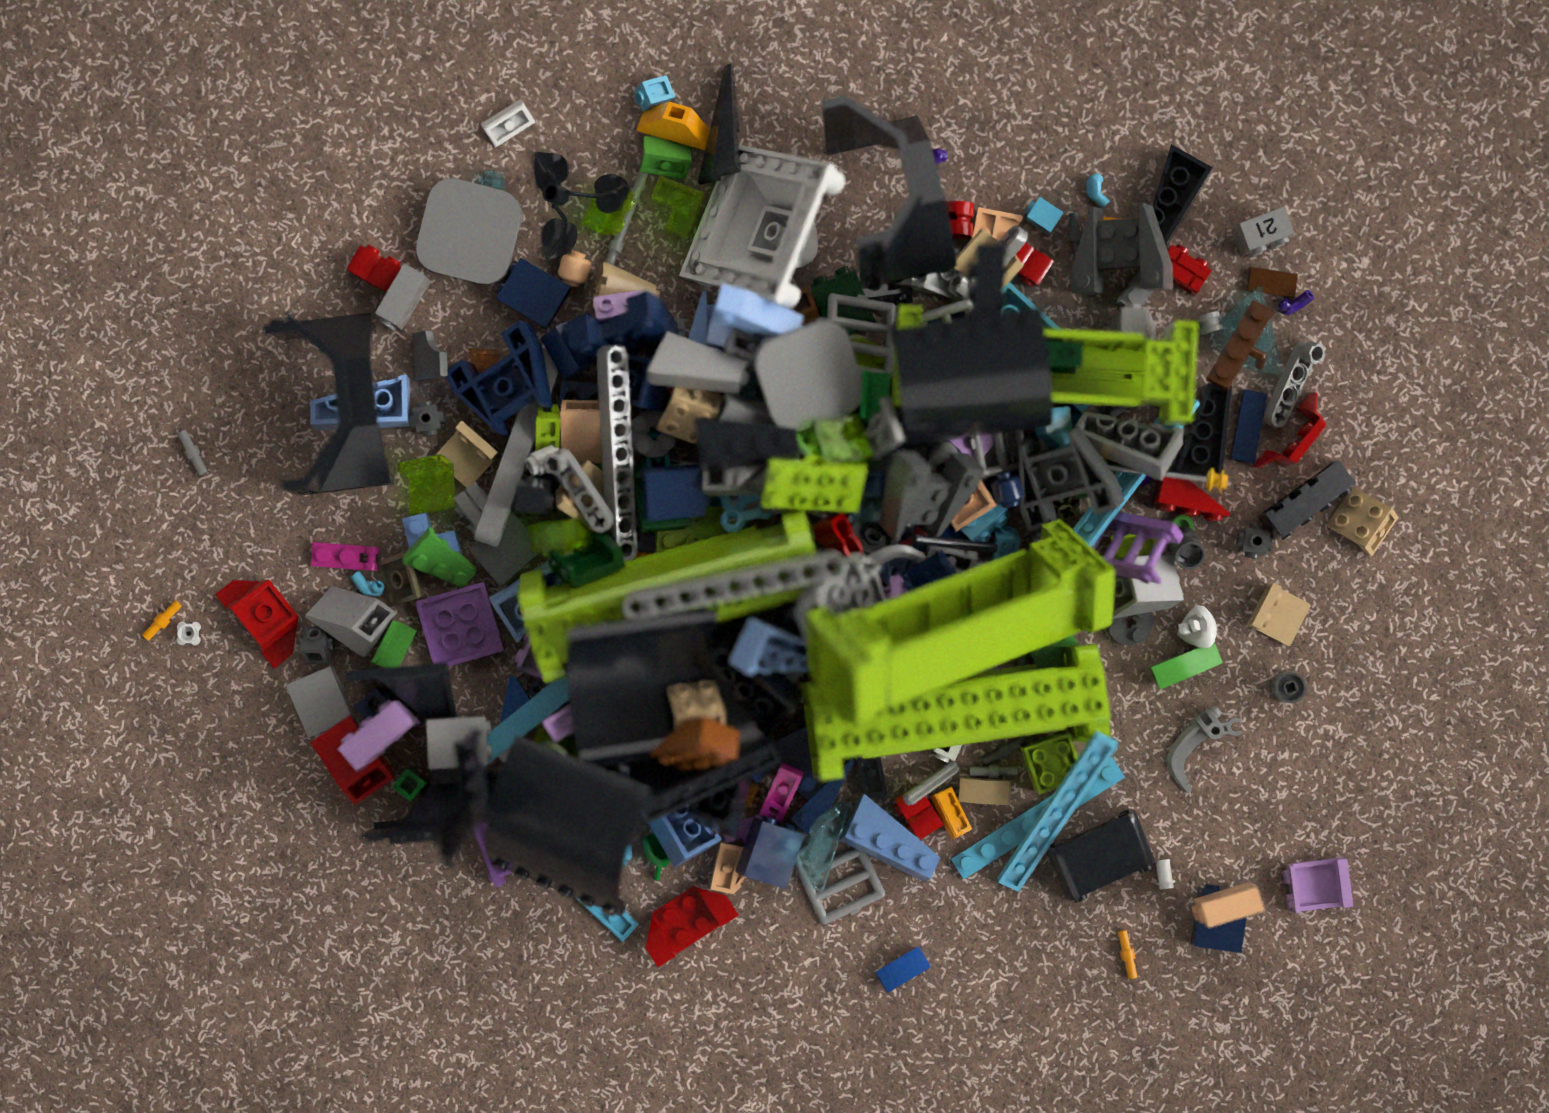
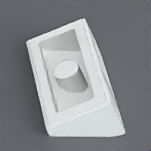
(507, 123)

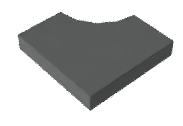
(428, 359)

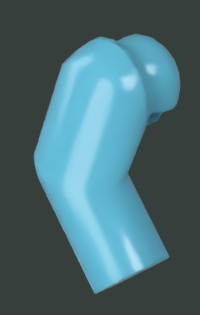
(1093, 190)
(367, 588)

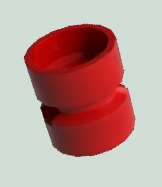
(959, 217)

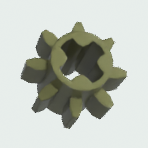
(1072, 508)

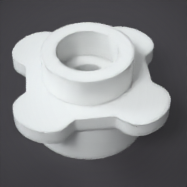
(183, 628)

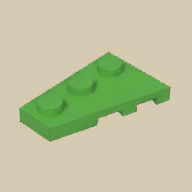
(436, 558)

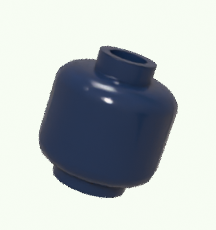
(1006, 489)

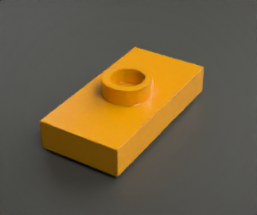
(951, 813)

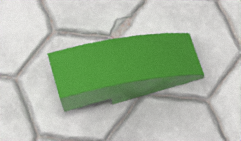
(1184, 666)

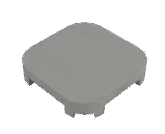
(469, 231)
(808, 374)
(853, 590)

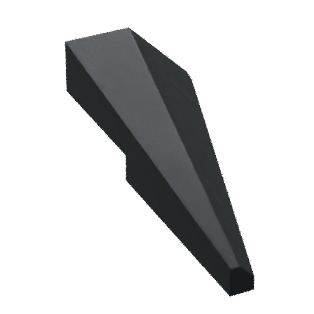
(722, 146)

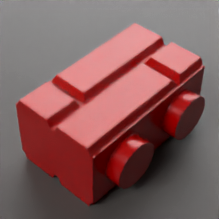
(1188, 272)

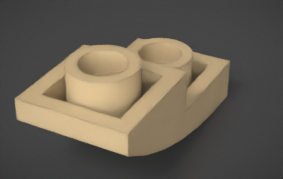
(985, 791)

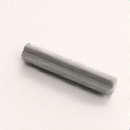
(930, 783)

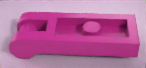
(343, 556)
(781, 792)

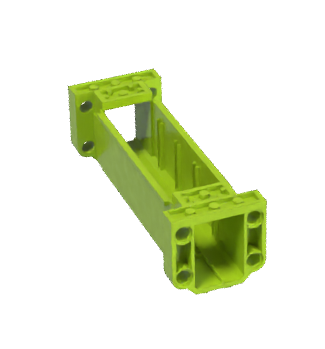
(1115, 369)
(559, 608)
(959, 625)
(967, 711)

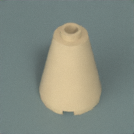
(616, 280)

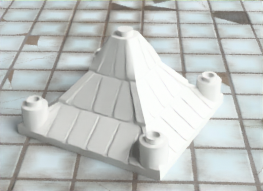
(761, 224)

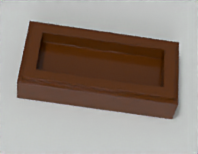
(1272, 282)

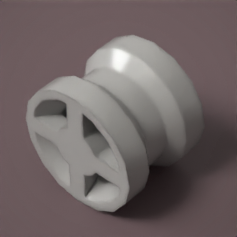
(1209, 323)

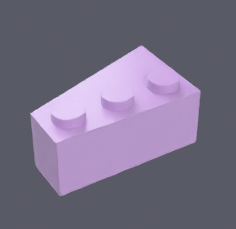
(378, 734)

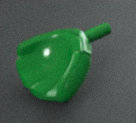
(655, 854)

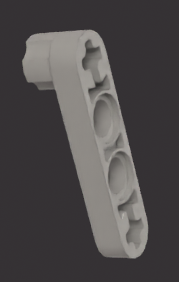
(1013, 238)
(1309, 354)
(561, 460)

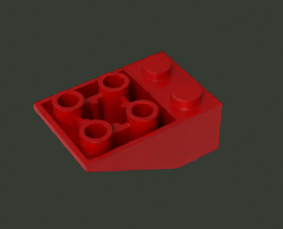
(1187, 497)
(354, 784)

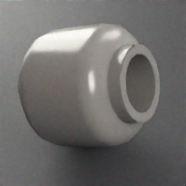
(939, 454)

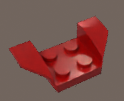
(1307, 435)
(263, 615)
(686, 921)

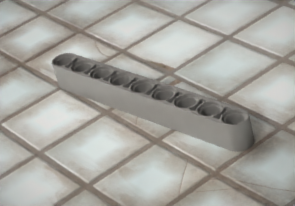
(611, 442)
(512, 467)
(724, 593)

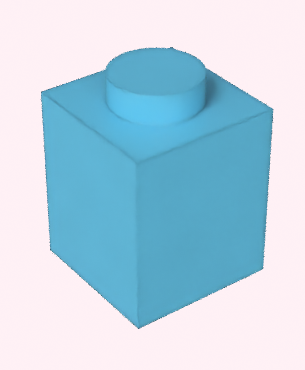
(1043, 215)

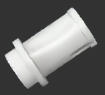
(1164, 874)

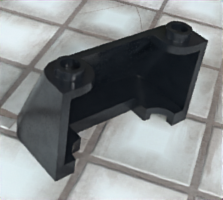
(1101, 855)

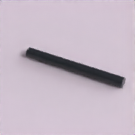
(954, 543)

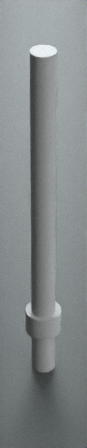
(615, 246)

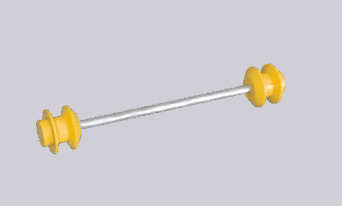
(1213, 479)

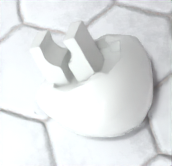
(1198, 627)

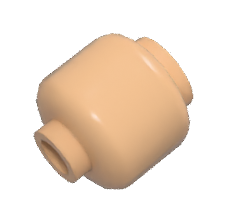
(574, 269)

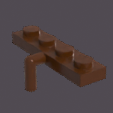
(1241, 346)

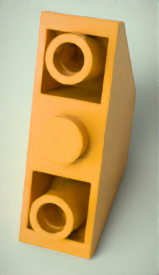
(675, 124)

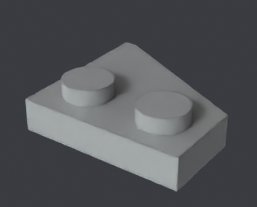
(884, 430)

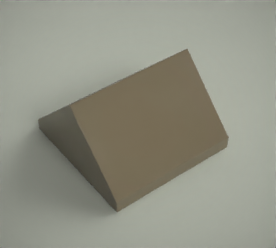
(400, 581)

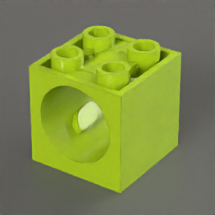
(1049, 760)

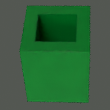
(410, 784)

